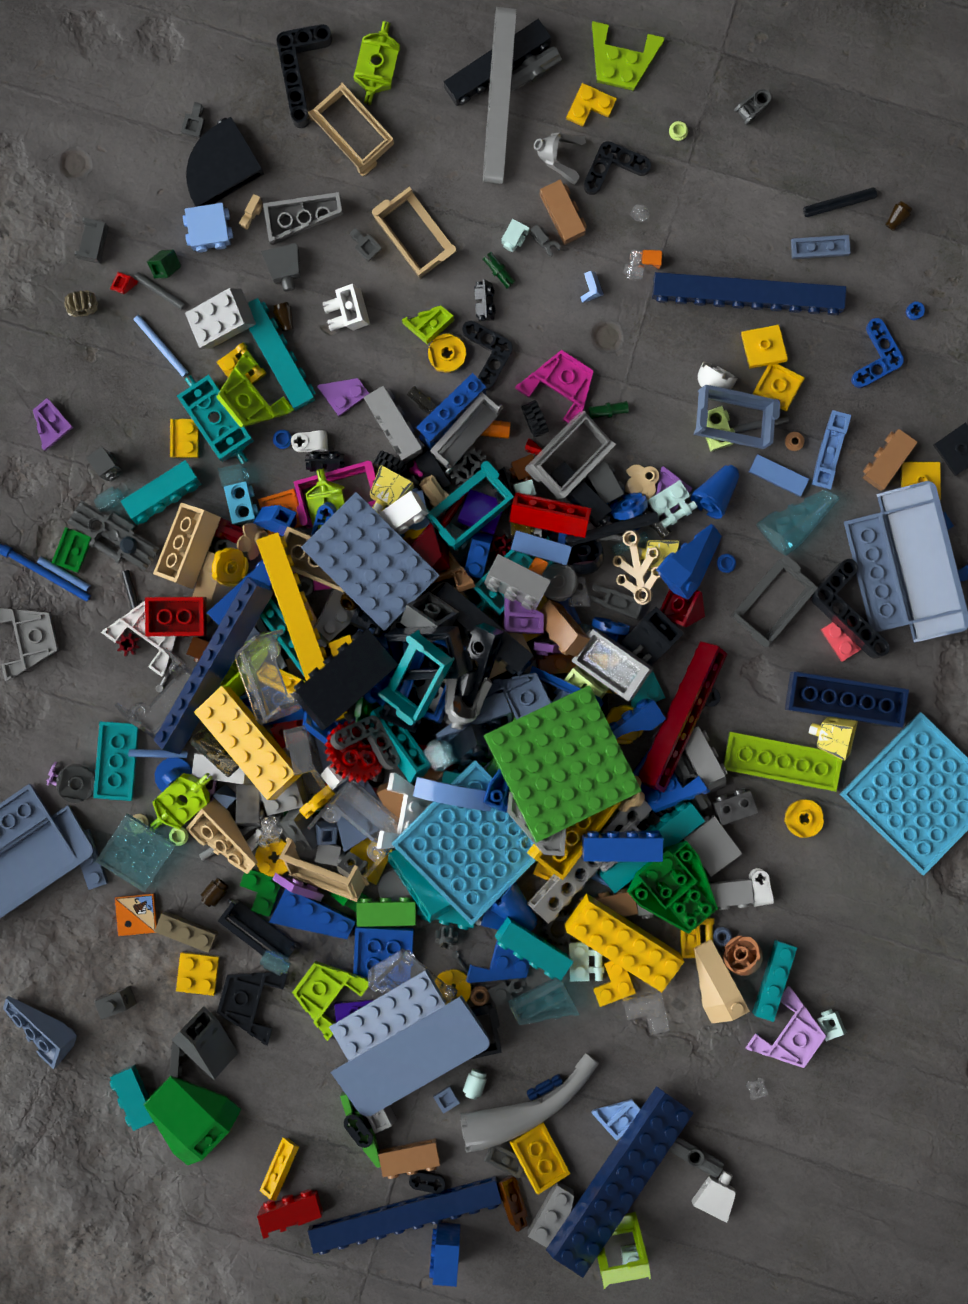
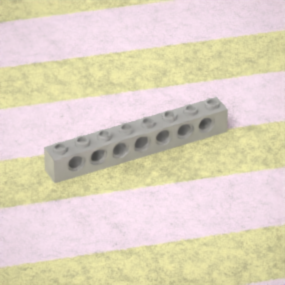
(576, 883)

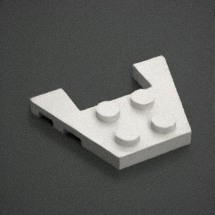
(136, 622)
(410, 809)

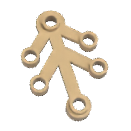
(637, 570)

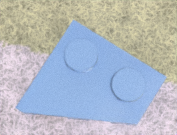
(617, 1117)

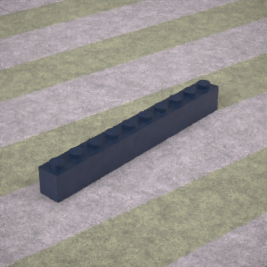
(748, 292)
(213, 664)
(404, 1215)

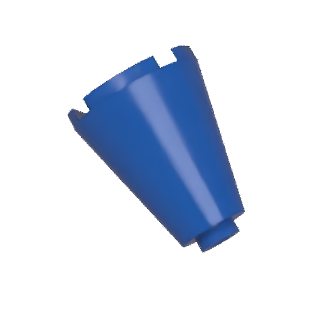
(717, 491)
(514, 905)

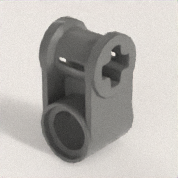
(751, 108)

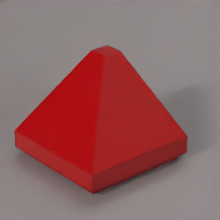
(123, 283)
(532, 447)

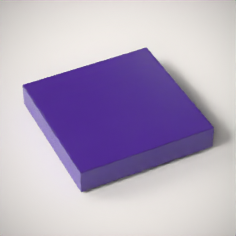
(476, 507)

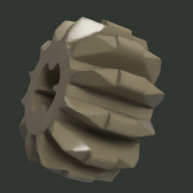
(81, 303)

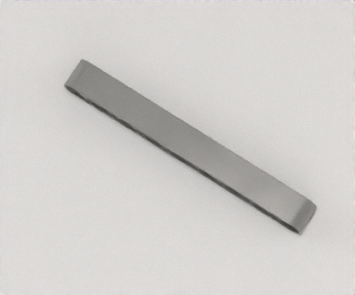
(499, 95)

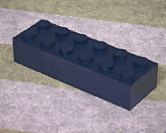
(846, 699)

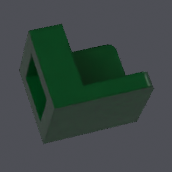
(164, 264)

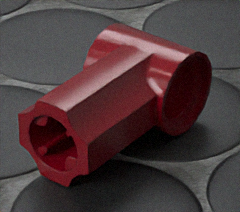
(228, 531)

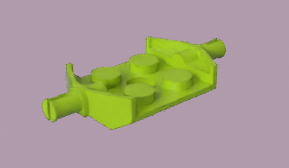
(376, 77)
(324, 492)
(175, 812)

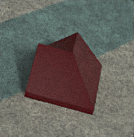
(432, 548)
(683, 610)

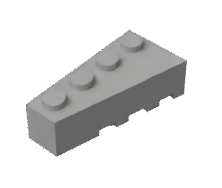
(297, 215)
(393, 424)

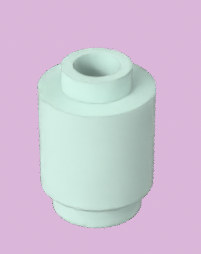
(475, 1084)

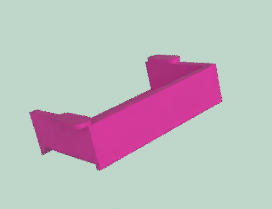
(330, 476)

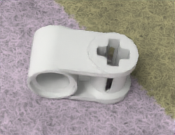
(313, 441)
(761, 890)

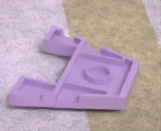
(797, 1040)

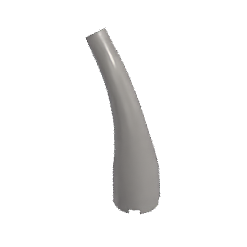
(501, 1124)

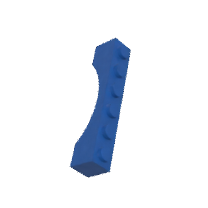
(643, 717)

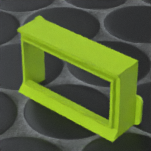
(632, 1270)

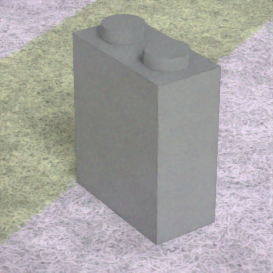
(713, 845)

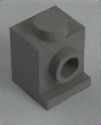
(346, 869)

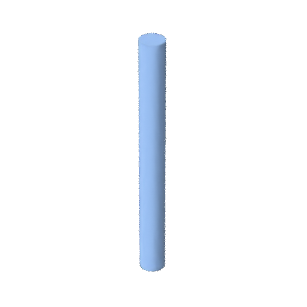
(161, 346)

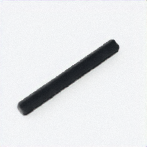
(614, 528)

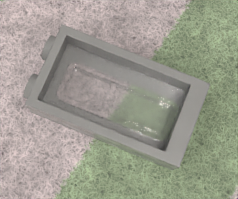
(613, 664)

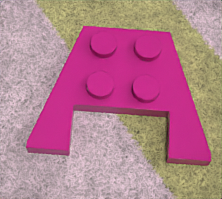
(564, 376)

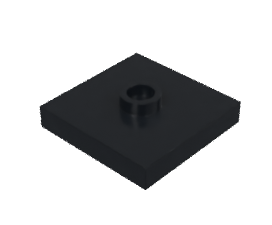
(954, 449)

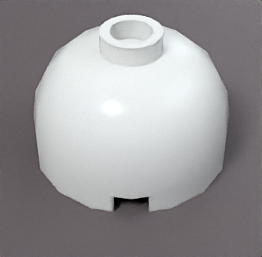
(715, 377)

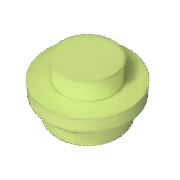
(678, 131)
(179, 836)

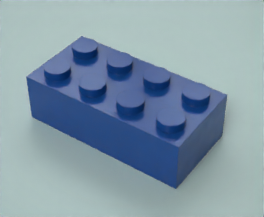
(445, 1254)

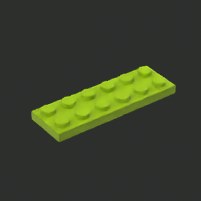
(782, 761)

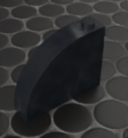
(220, 164)

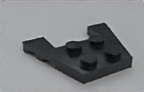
(241, 1000)

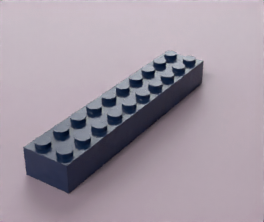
(619, 1182)

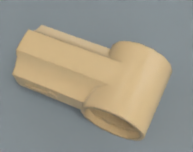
(433, 491)

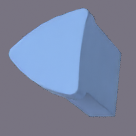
(594, 287)

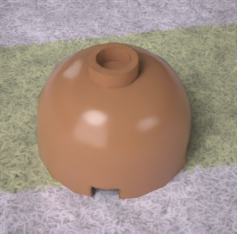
(743, 955)

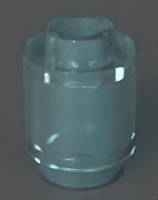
(108, 499)
(275, 962)

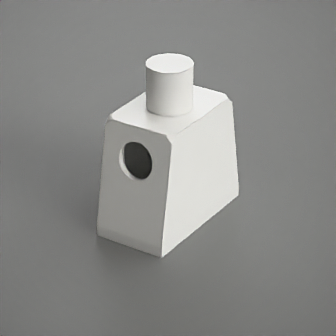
(716, 1196)

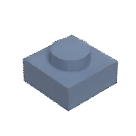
(446, 1099)

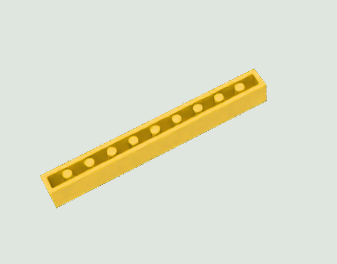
(292, 604)

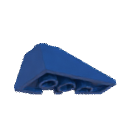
(687, 567)

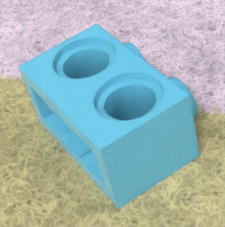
(236, 504)

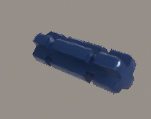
(544, 1087)

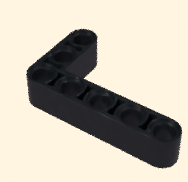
(293, 69)
(845, 611)

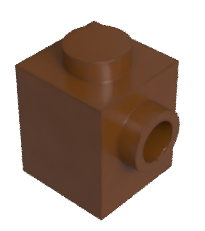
(518, 468)
(197, 648)

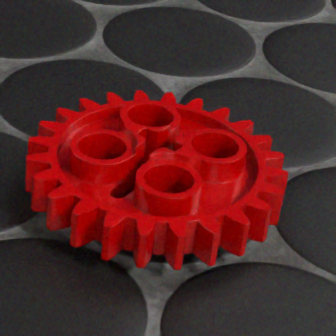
(355, 754)

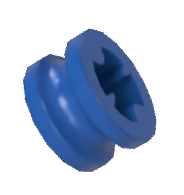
(918, 305)

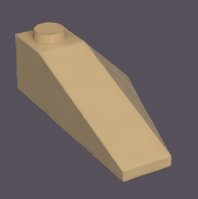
(208, 587)
(219, 831)
(718, 990)

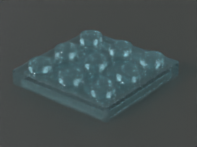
(135, 852)

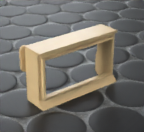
(364, 165)
(387, 207)
(320, 877)

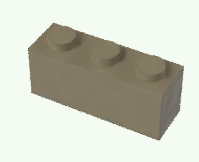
(186, 932)

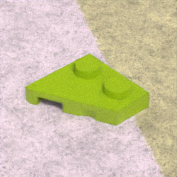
(429, 323)

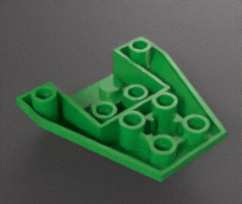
(675, 888)
(191, 1118)

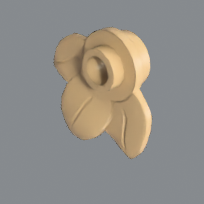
(639, 481)
(248, 542)
(633, 801)

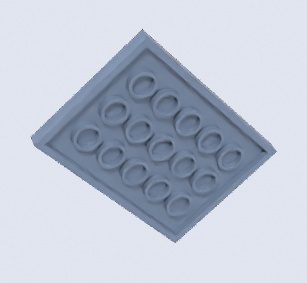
(370, 561)

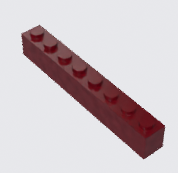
(682, 716)

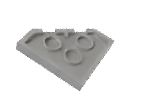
(551, 845)

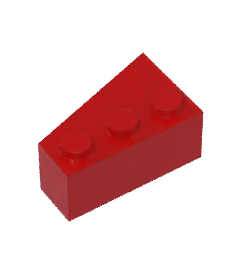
(289, 1212)

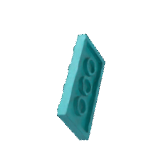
(113, 765)

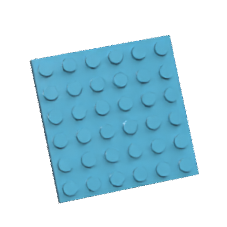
(915, 793)
(467, 851)

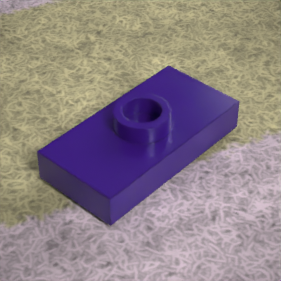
(346, 1008)

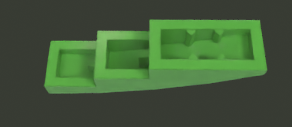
(371, 1151)

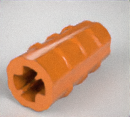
(498, 429)

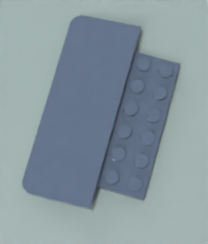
(908, 564)
(36, 847)
(404, 1043)

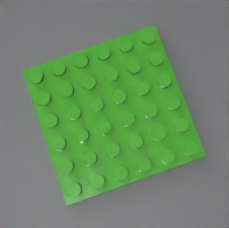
(562, 763)

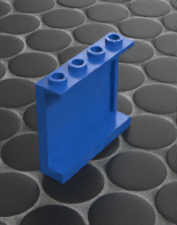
(449, 411)

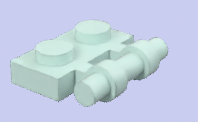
(668, 499)
(580, 968)

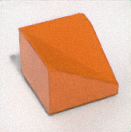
(652, 257)
(538, 566)

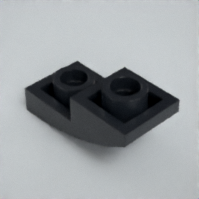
(430, 466)

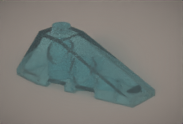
(792, 526)

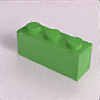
(385, 912)

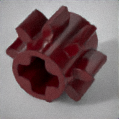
(501, 545)
(128, 639)

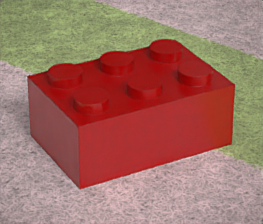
(175, 616)

